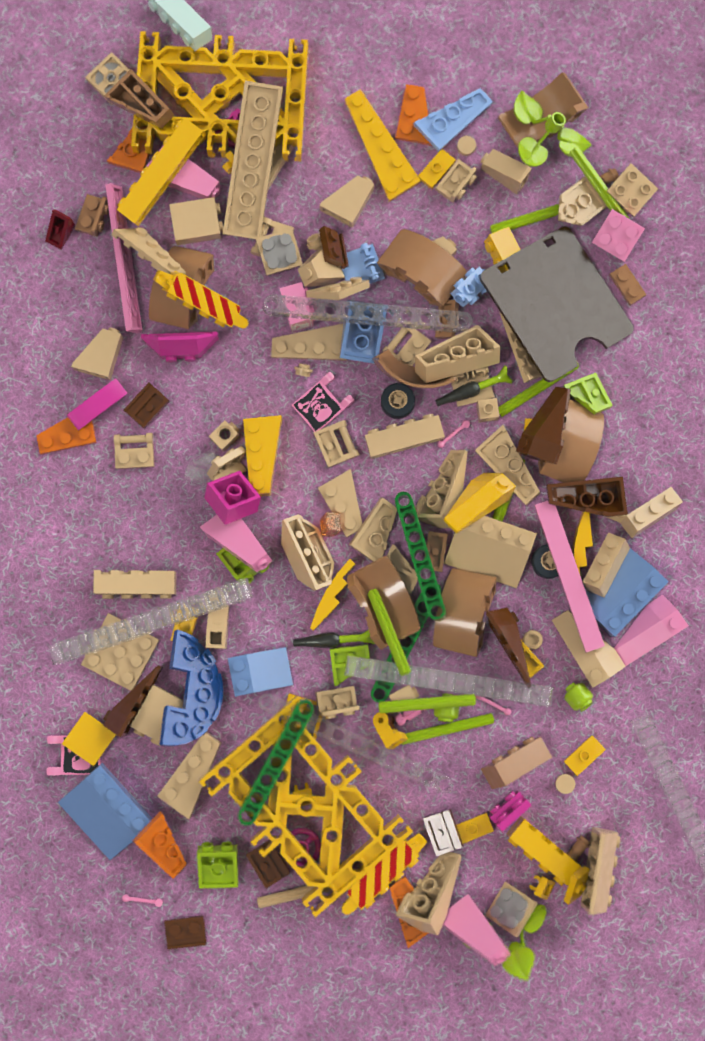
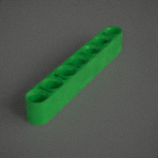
(416, 547)
(387, 686)
(268, 769)

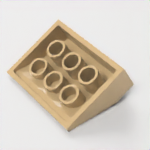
(492, 550)
(601, 862)

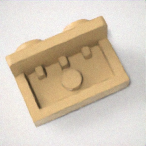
(456, 180)
(227, 464)
(336, 701)

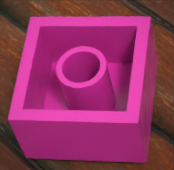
(232, 497)

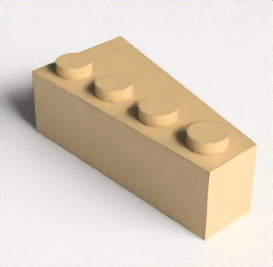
(134, 583)

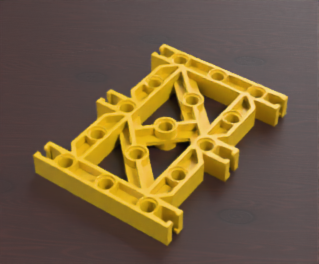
(236, 70)
(330, 807)

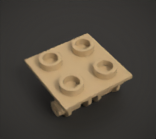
(632, 190)
(478, 376)

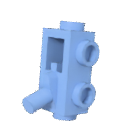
(467, 289)

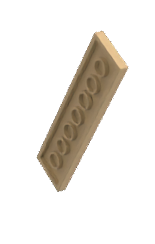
(252, 160)

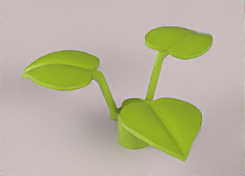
(531, 152)
(523, 958)

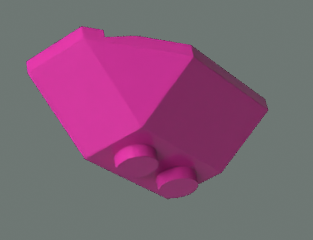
(180, 345)

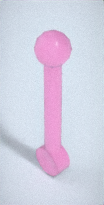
(465, 424)
(507, 711)
(158, 902)

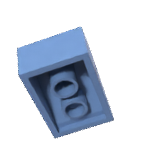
(360, 341)
(260, 671)

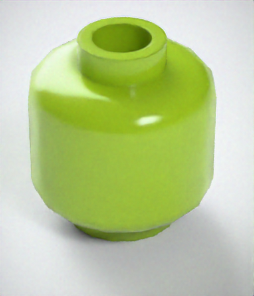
(578, 696)
(446, 714)

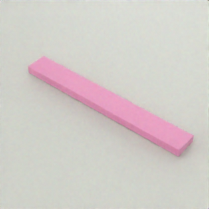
(124, 263)
(569, 576)

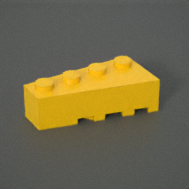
(261, 451)
(543, 850)

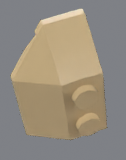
(307, 552)

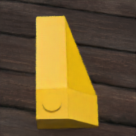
(478, 499)

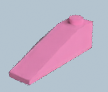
(651, 628)

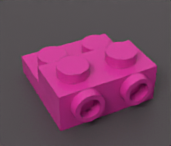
(510, 810)

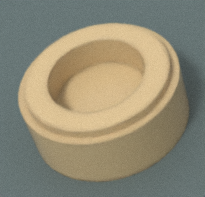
(466, 146)
(532, 639)
(565, 783)

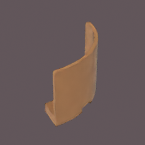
(555, 97)
(423, 264)
(162, 309)
(405, 373)
(580, 445)
(394, 594)
(466, 600)

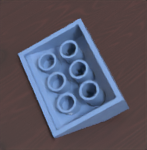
(628, 594)
(105, 811)

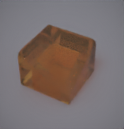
(330, 524)

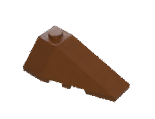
(544, 433)
(595, 496)
(506, 631)
(123, 714)

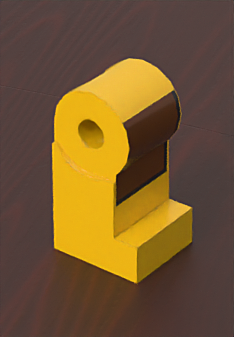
(387, 731)

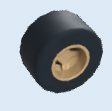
(397, 394)
(539, 560)

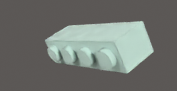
(183, 21)

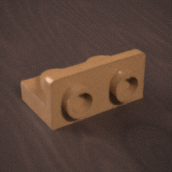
(92, 215)

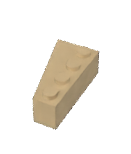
(457, 355)
(183, 787)

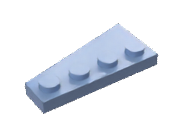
(449, 121)

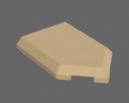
(580, 203)

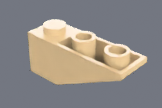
(217, 629)

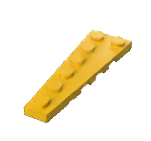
(387, 158)

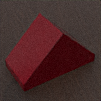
(59, 229)

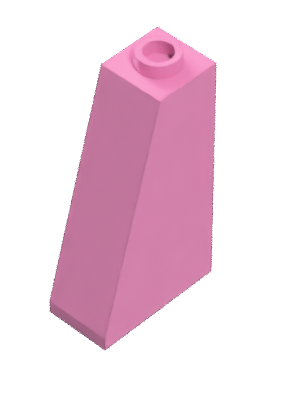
(195, 181)
(238, 541)
(474, 930)

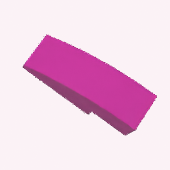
(97, 404)

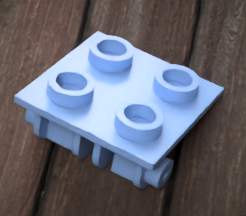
(363, 264)

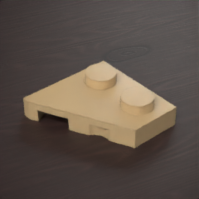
(403, 567)

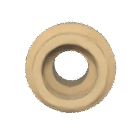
(314, 242)
(303, 370)

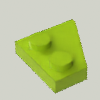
(590, 393)
(339, 659)

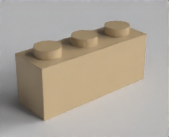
(651, 512)
(606, 565)

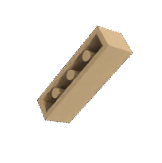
(405, 436)

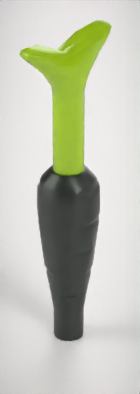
(473, 388)
(332, 640)

